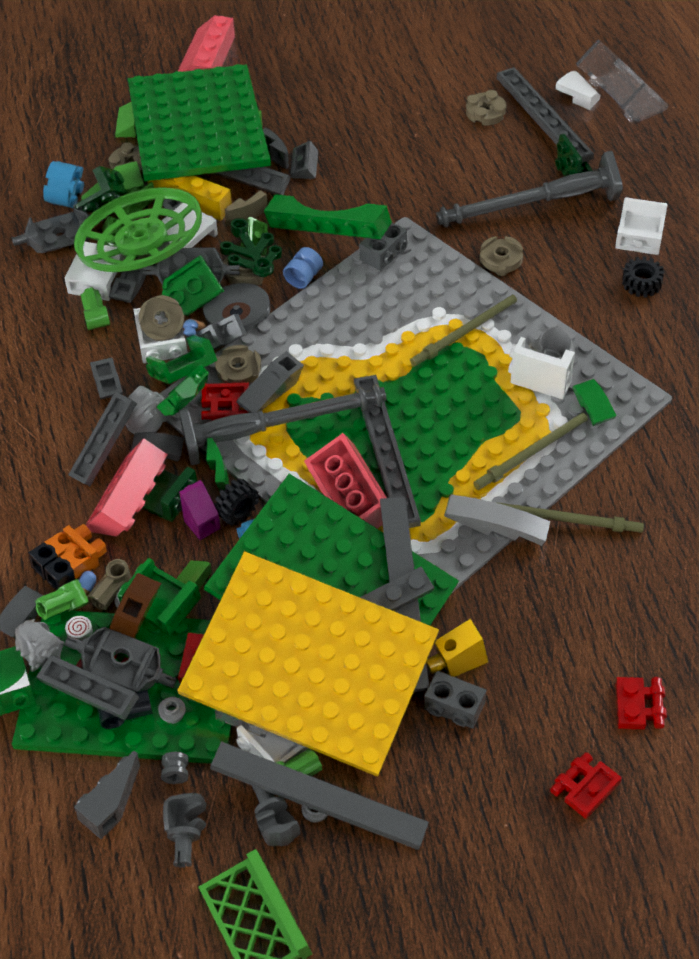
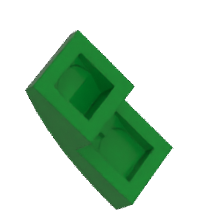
(595, 401)
(217, 463)

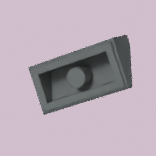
(304, 161)

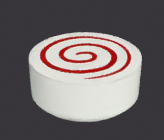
(79, 628)

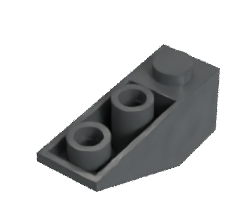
(271, 383)
(106, 803)

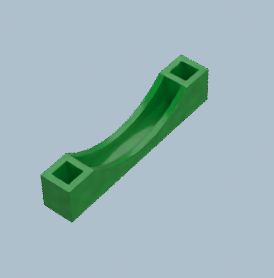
(361, 221)

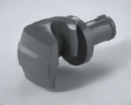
(273, 820)
(182, 825)

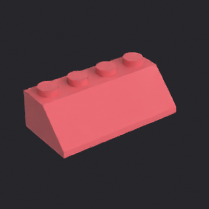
(209, 44)
(347, 479)
(127, 490)

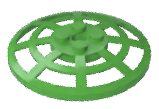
(141, 235)

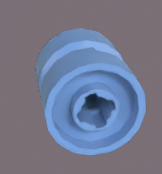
(303, 267)

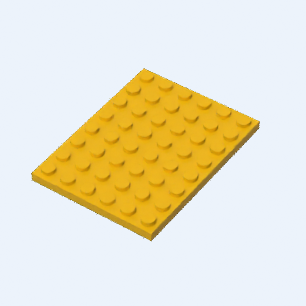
(309, 663)

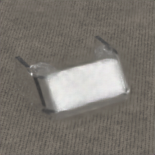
(621, 83)

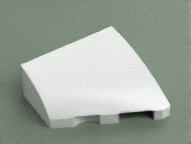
(579, 88)

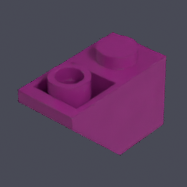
(199, 510)

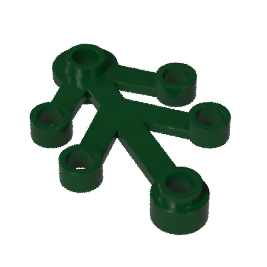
(260, 265)

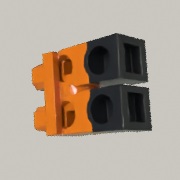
(67, 555)

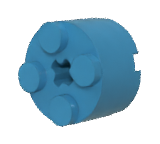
(63, 184)

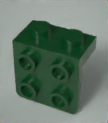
(569, 159)
(111, 186)
(165, 496)

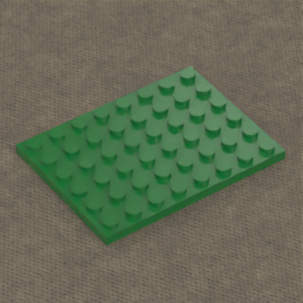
(197, 122)
(324, 543)
(73, 726)

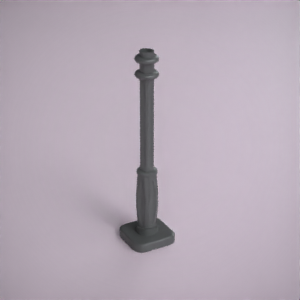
(605, 177)
(246, 424)

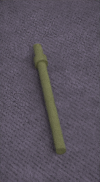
(432, 350)
(496, 472)
(617, 523)

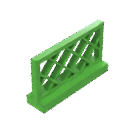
(271, 898)

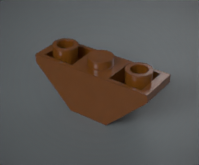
(135, 605)

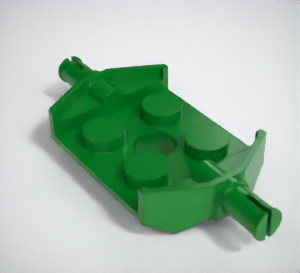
(184, 391)

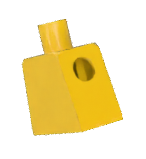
(459, 651)

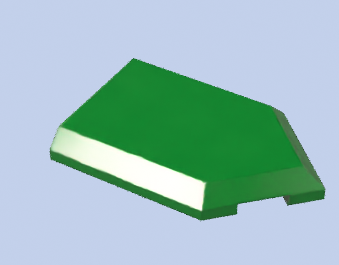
(192, 286)

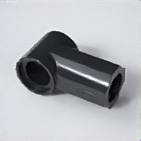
(141, 708)

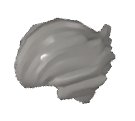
(553, 342)
(146, 415)
(37, 643)

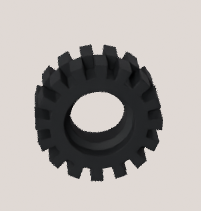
(639, 285)
(236, 501)

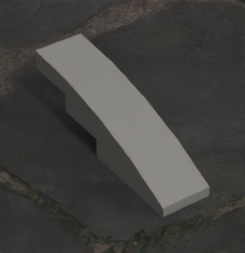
(496, 517)

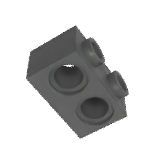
(382, 251)
(457, 694)

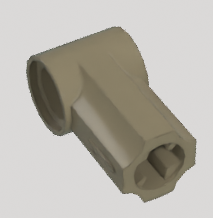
(110, 584)

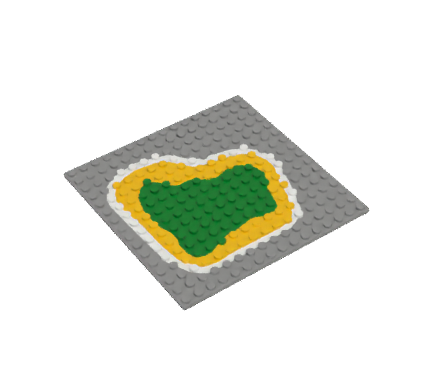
(446, 413)

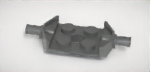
(43, 236)
(184, 256)
(136, 673)

